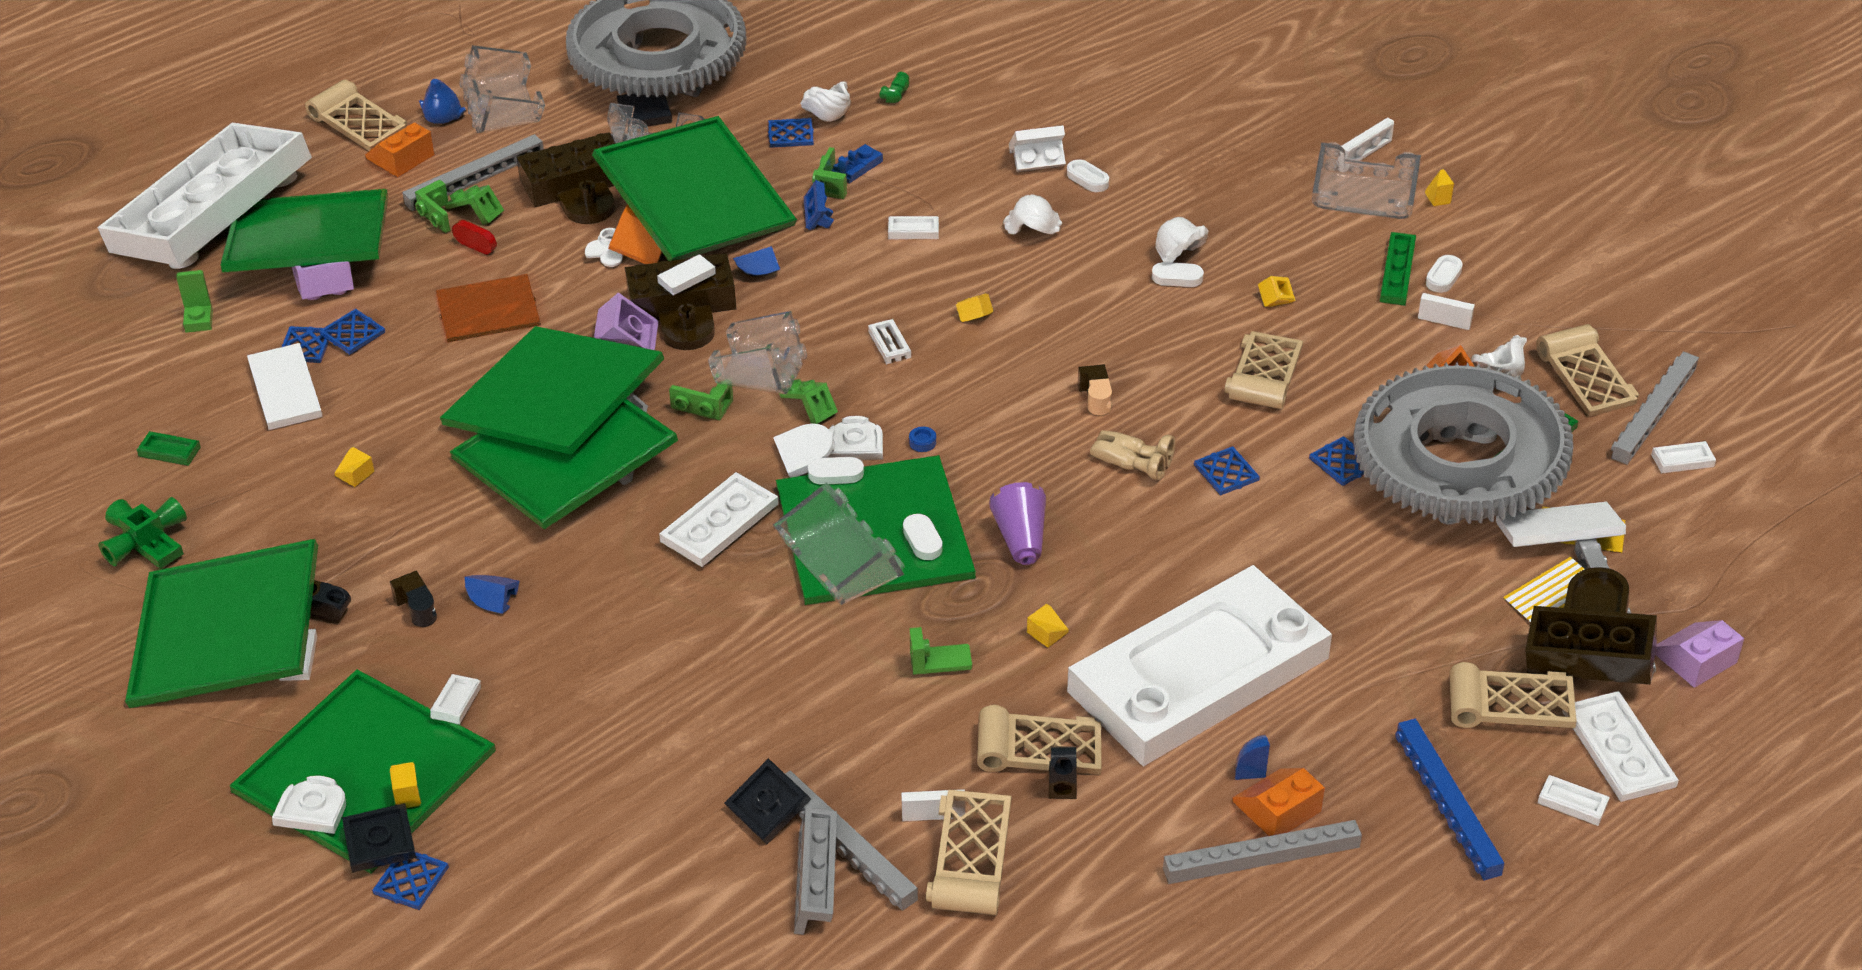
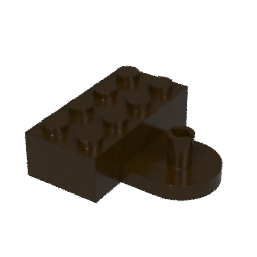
(571, 177)
(686, 316)
(1593, 632)

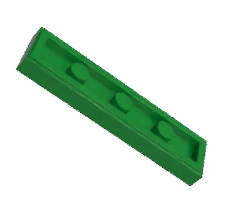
(1398, 268)

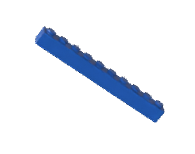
(1449, 800)

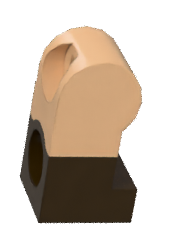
(1096, 383)

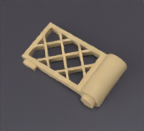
(338, 100)
(1571, 346)
(1261, 388)
(1471, 701)
(998, 736)
(972, 890)

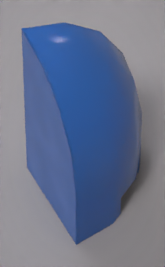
(758, 262)
(491, 591)
(1253, 759)

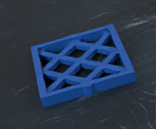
(783, 141)
(309, 331)
(325, 332)
(1332, 470)
(1237, 484)
(397, 898)

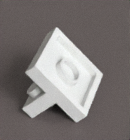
(1038, 148)

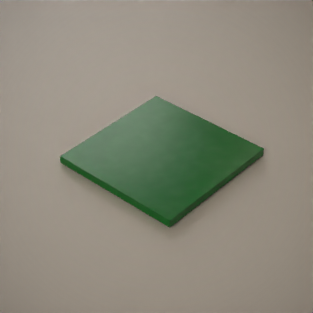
(694, 188)
(307, 231)
(552, 389)
(554, 483)
(884, 501)
(223, 623)
(356, 741)

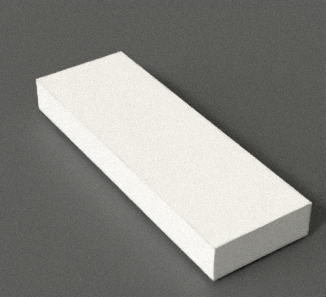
(1369, 140)

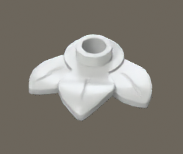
(600, 249)

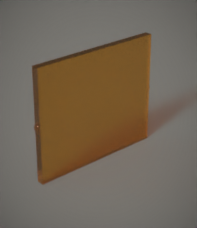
(487, 308)

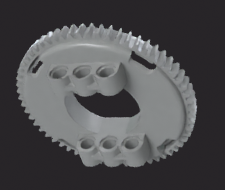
(606, 36)
(1454, 403)

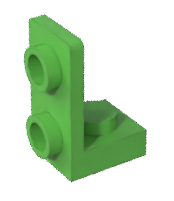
(834, 182)
(481, 200)
(429, 204)
(196, 301)
(815, 398)
(703, 404)
(938, 658)

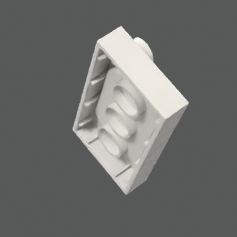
(205, 194)
(1198, 664)

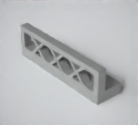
(815, 868)

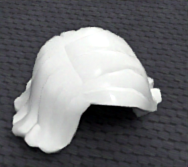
(827, 104)
(1035, 213)
(1177, 236)
(1507, 357)

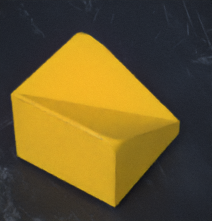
(1440, 189)
(1276, 291)
(974, 307)
(355, 467)
(1046, 626)
(405, 784)

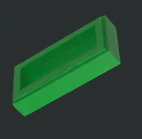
(168, 448)

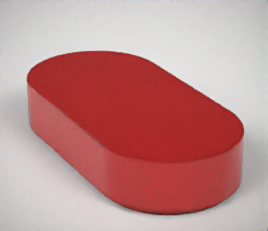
(474, 237)

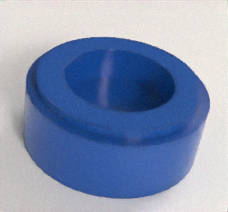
(922, 439)

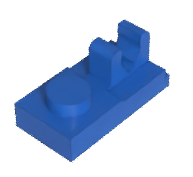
(858, 162)
(815, 208)

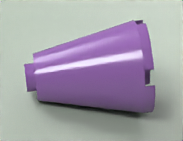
(1021, 517)

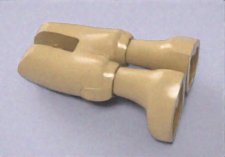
(1129, 450)

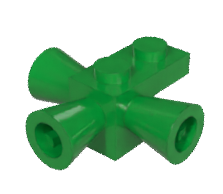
(143, 532)

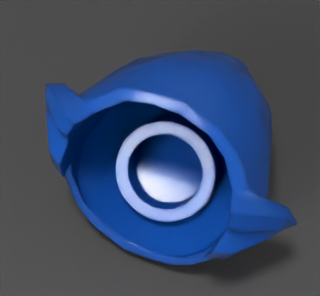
(441, 103)

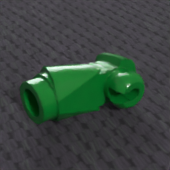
(898, 87)

